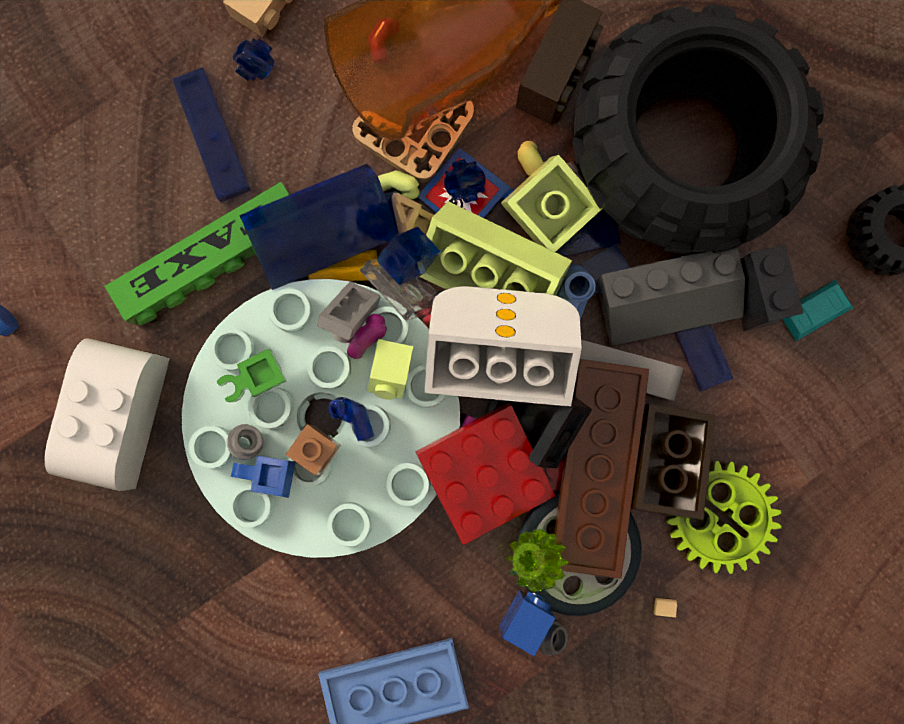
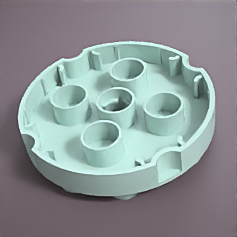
(370, 484)

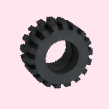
(870, 235)

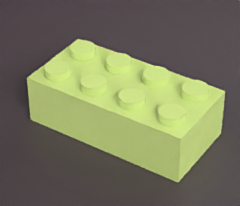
(489, 256)

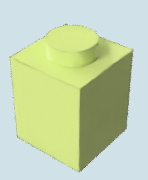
(390, 369)

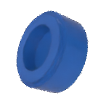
(8, 323)

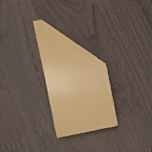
(409, 214)

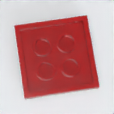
(485, 473)

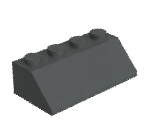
(672, 295)

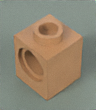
(313, 449)

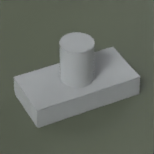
(348, 311)

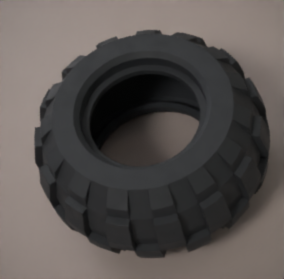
(743, 74)

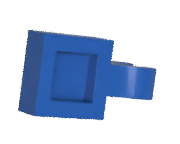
(268, 475)

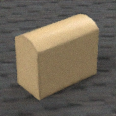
(665, 607)

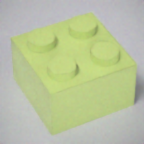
(551, 204)

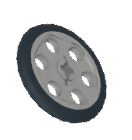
(591, 595)

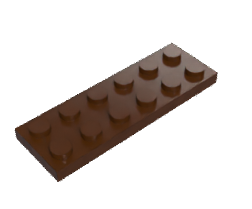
(601, 469)

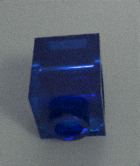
(408, 255)

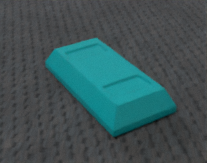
(818, 310)

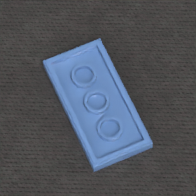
(396, 687)

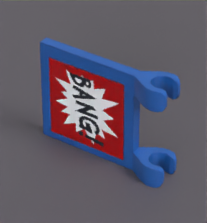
(436, 196)

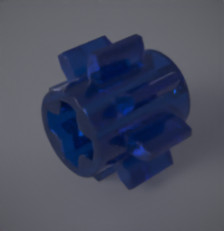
(253, 59)
(464, 181)

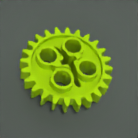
(741, 492)

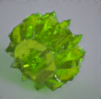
(547, 569)

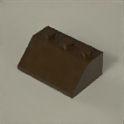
(673, 462)

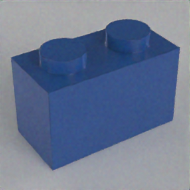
(527, 621)

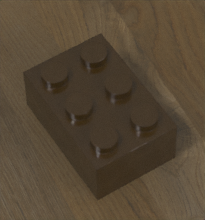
(559, 60)

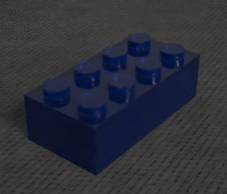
(320, 225)

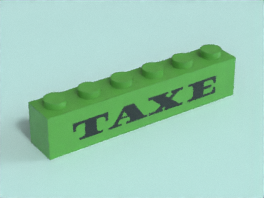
(188, 264)

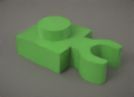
(257, 374)

